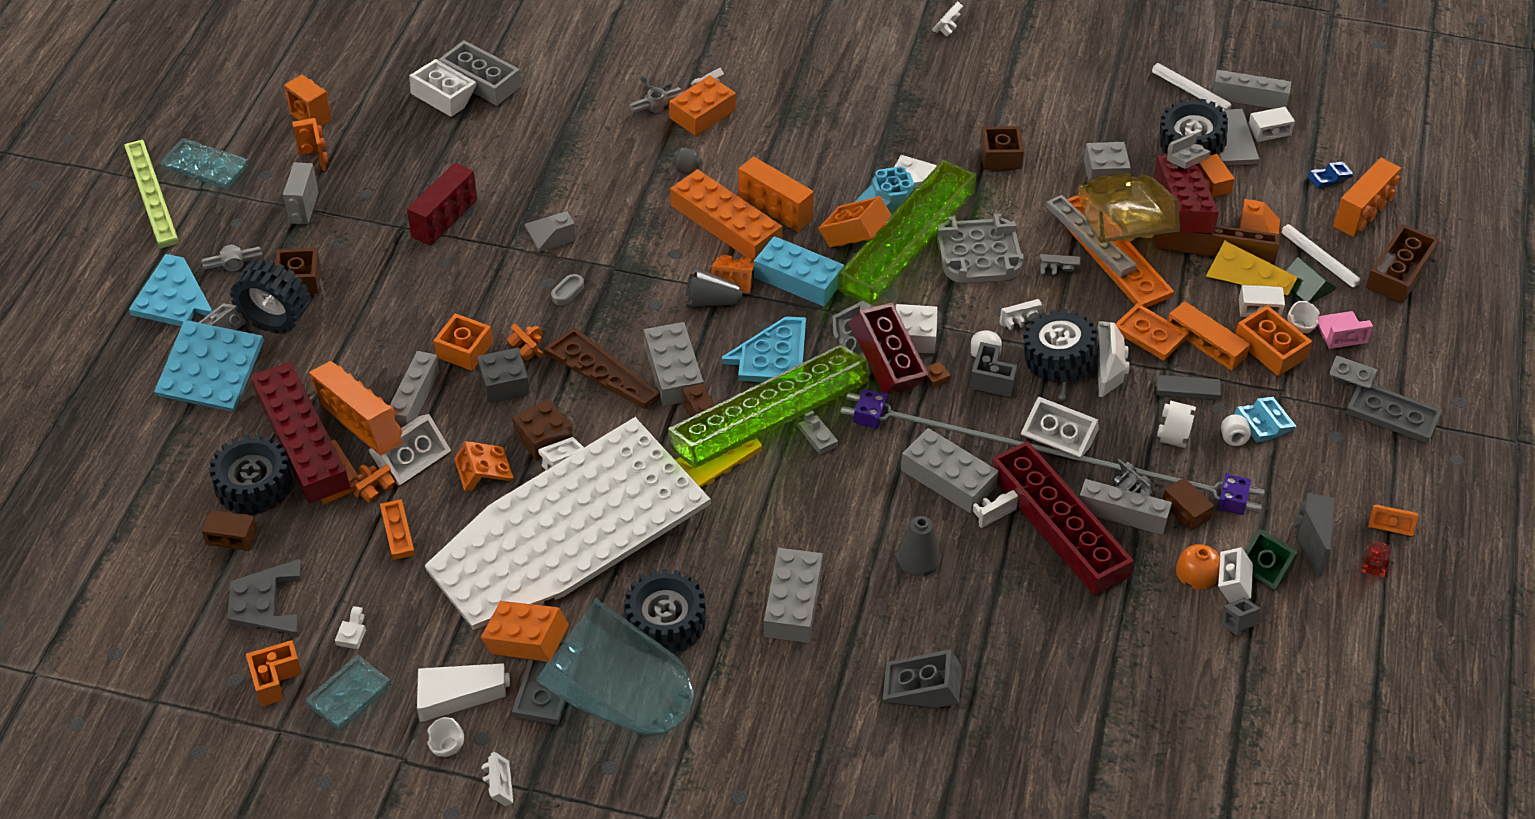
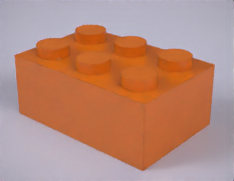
(702, 105)
(855, 222)
(1274, 340)
(525, 631)

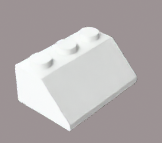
(442, 87)
(1060, 427)
(420, 448)

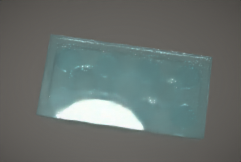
(204, 163)

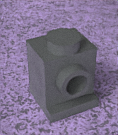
(1240, 615)

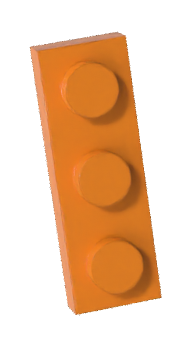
(397, 529)

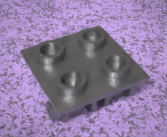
(1132, 481)

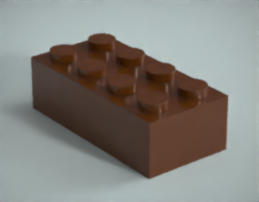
(1402, 263)

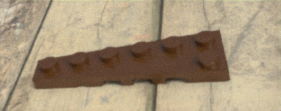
(596, 364)

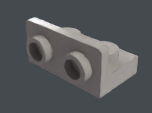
(1186, 153)
(225, 317)
(1353, 372)

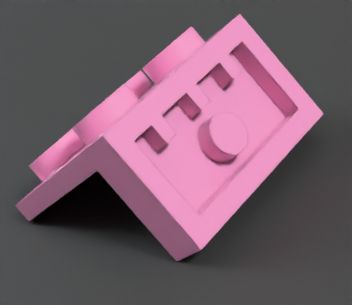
(1344, 329)

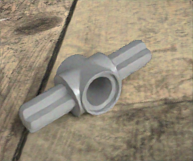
(655, 100)
(231, 258)

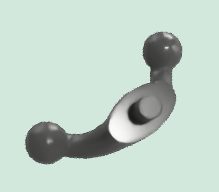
(643, 78)

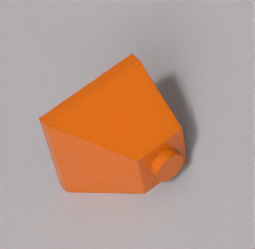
(1258, 217)

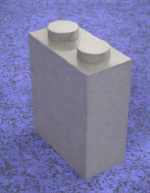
(300, 193)

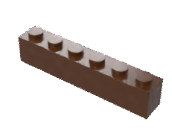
(1258, 243)

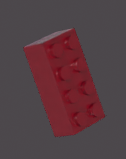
(442, 204)
(888, 348)

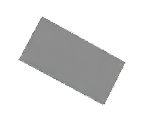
(1240, 145)

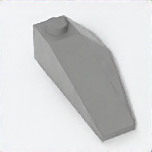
(843, 331)

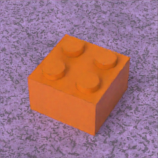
(307, 100)
(463, 341)

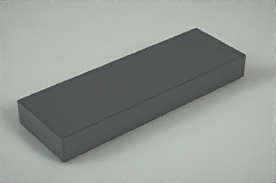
(1188, 387)

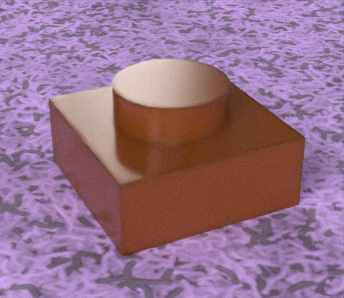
(937, 374)

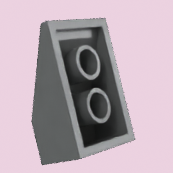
(1315, 529)
(924, 680)

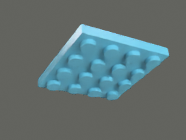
(209, 366)

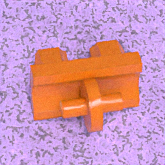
(530, 348)
(366, 487)

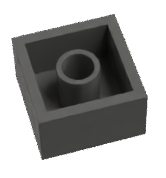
(503, 375)

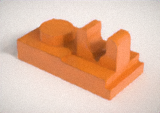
(1393, 520)

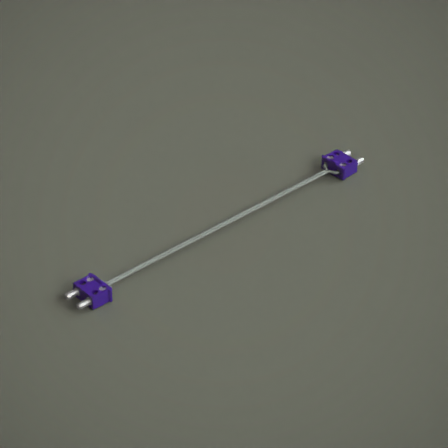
(873, 404)

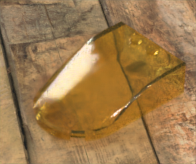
(1128, 207)

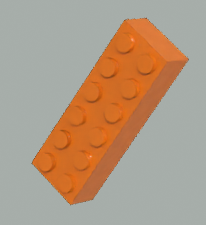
(724, 214)
(356, 407)

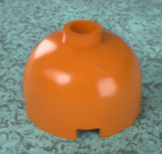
(1198, 566)

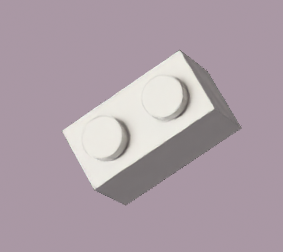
(1271, 124)
(1256, 297)
(1235, 574)

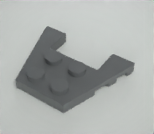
(254, 599)

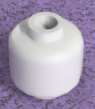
(1235, 430)

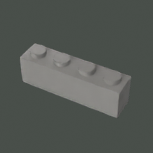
(1251, 89)
(415, 387)
(1125, 506)

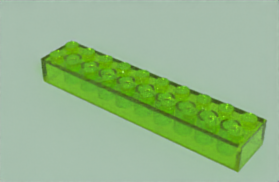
(906, 232)
(768, 405)

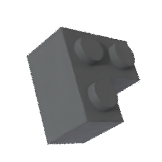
(990, 374)

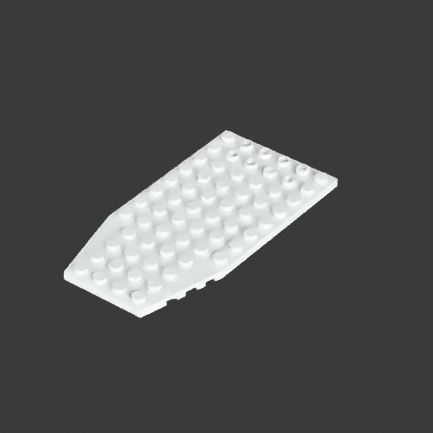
(567, 525)

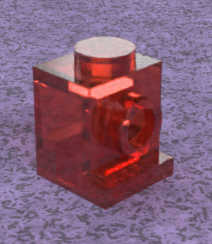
(1379, 553)

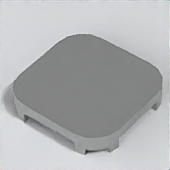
(979, 249)

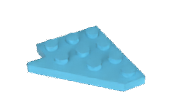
(171, 294)
(770, 351)

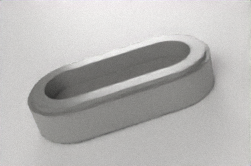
(567, 289)

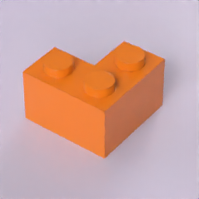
(271, 666)

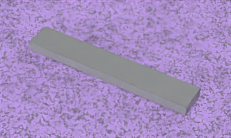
(1077, 223)

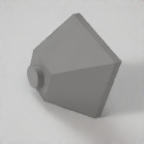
(552, 231)

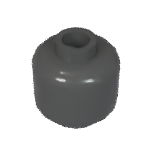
(687, 160)

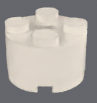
(1177, 424)

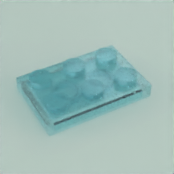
(348, 692)

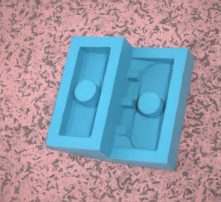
(1266, 419)

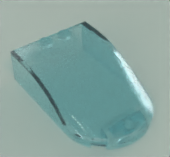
(619, 674)

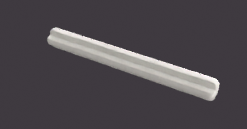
(1189, 86)
(1321, 256)

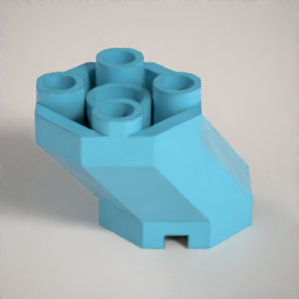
(891, 185)

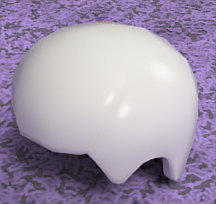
(1303, 316)
(986, 337)
(445, 737)

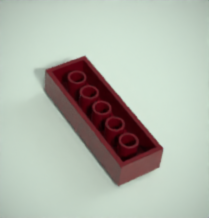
(1195, 201)

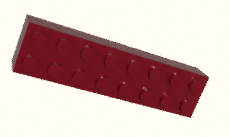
(300, 432)
(1062, 518)

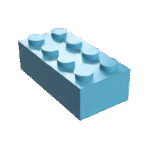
(798, 271)

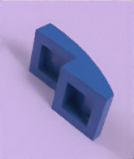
(1332, 175)

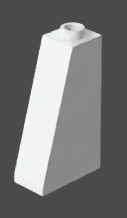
(458, 688)

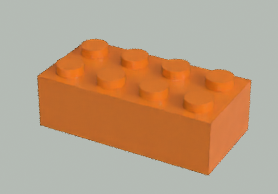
(775, 194)
(1367, 197)

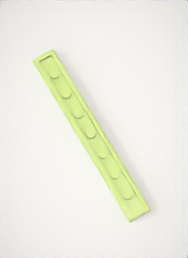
(151, 194)

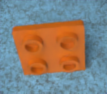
(309, 140)
(735, 270)
(479, 461)

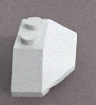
(1111, 357)

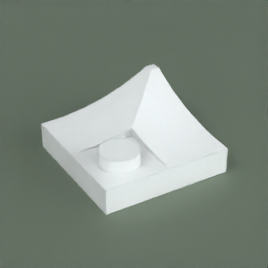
(918, 169)

